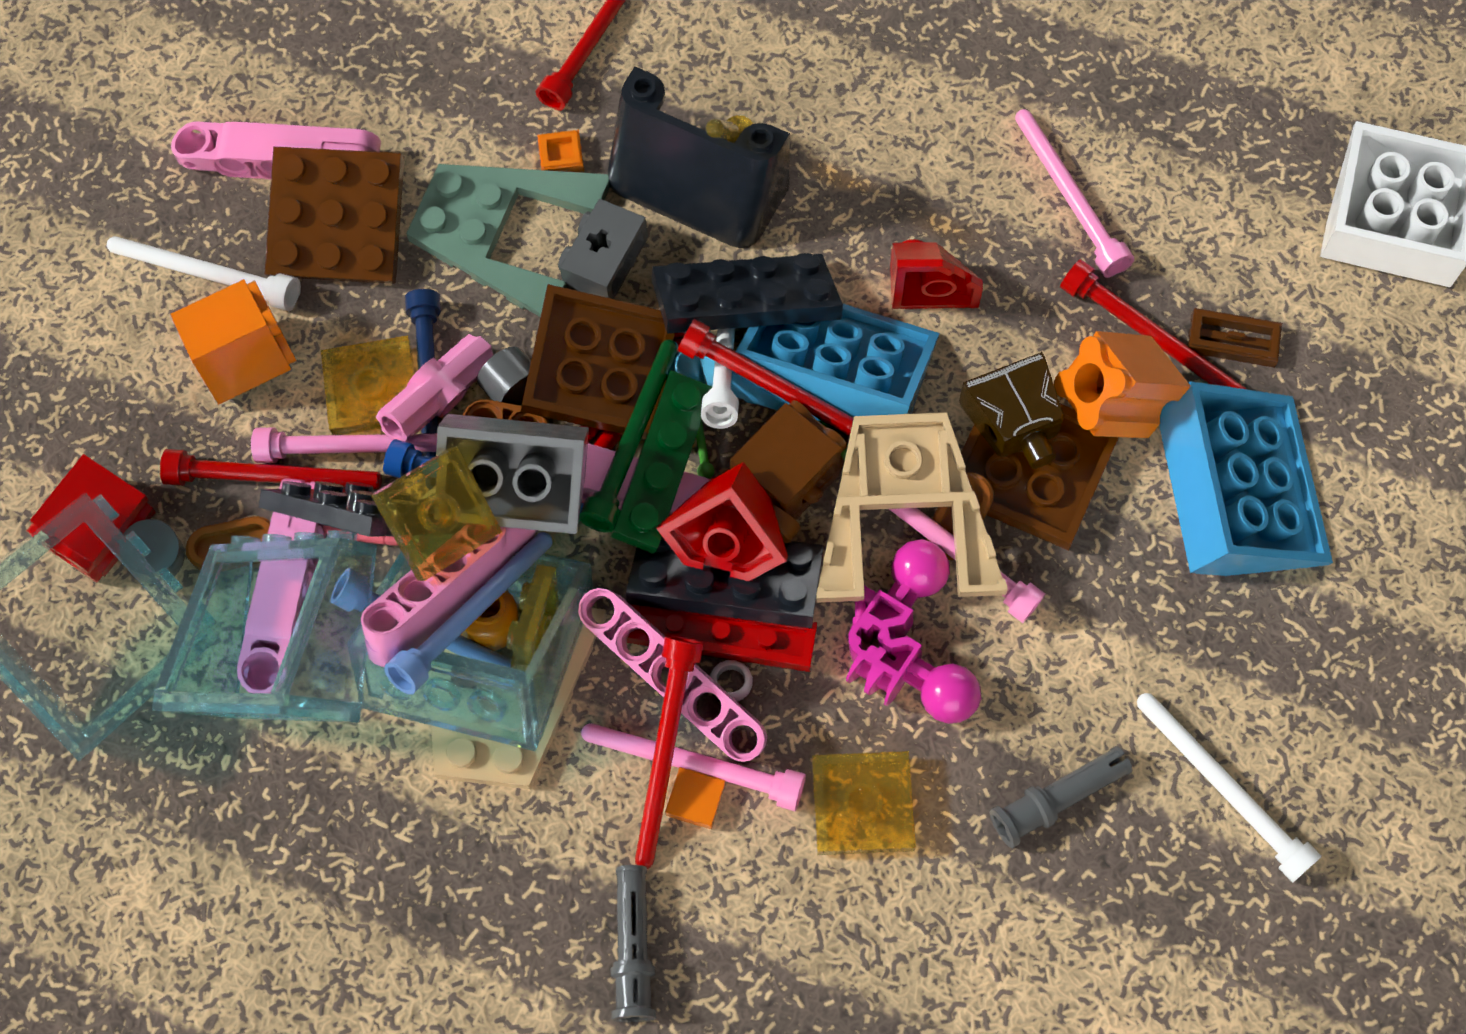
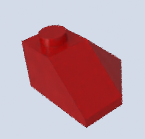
(931, 278)
(727, 527)

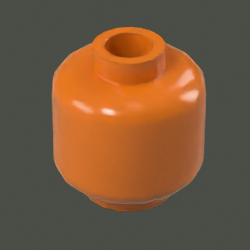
(493, 624)

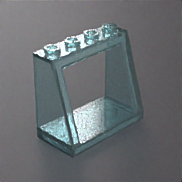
(326, 652)
(25, 681)
(485, 696)

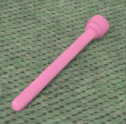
(1111, 254)
(270, 445)
(1020, 598)
(782, 787)

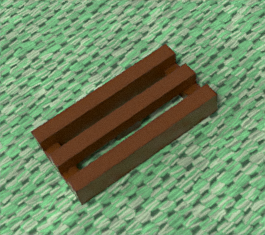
(1232, 352)

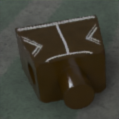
(1016, 409)

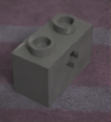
(603, 250)

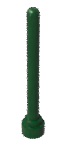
(601, 509)

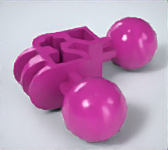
(948, 691)

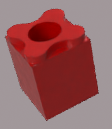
(82, 546)

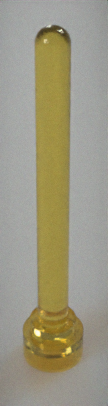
(728, 129)

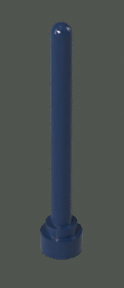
(423, 308)

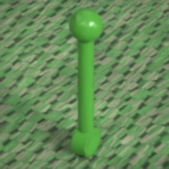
(705, 469)

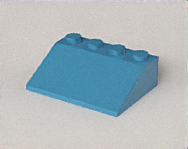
(852, 363)
(1242, 482)

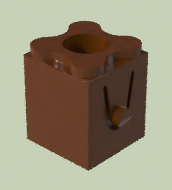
(793, 458)

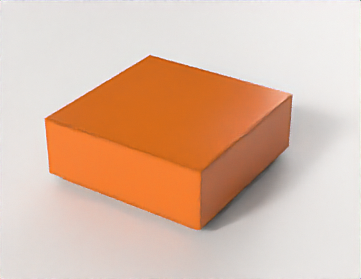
(561, 151)
(695, 798)

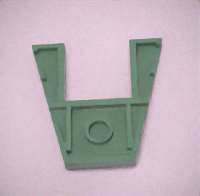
(469, 209)

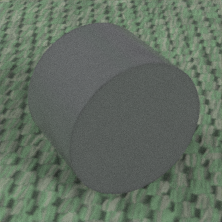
(505, 376)
(163, 542)

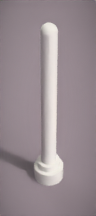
(278, 290)
(720, 403)
(1291, 853)

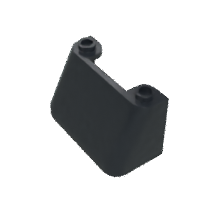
(692, 177)

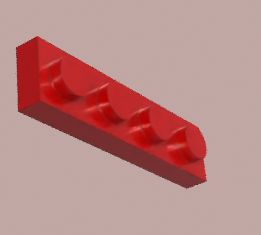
(734, 638)

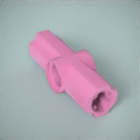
(434, 389)

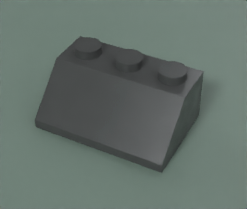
(523, 468)

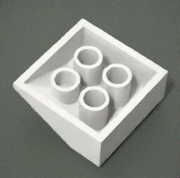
(1400, 206)

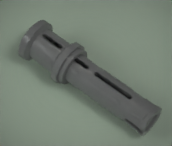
(1041, 806)
(639, 970)

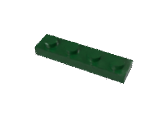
(661, 462)

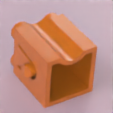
(233, 340)
(1120, 384)

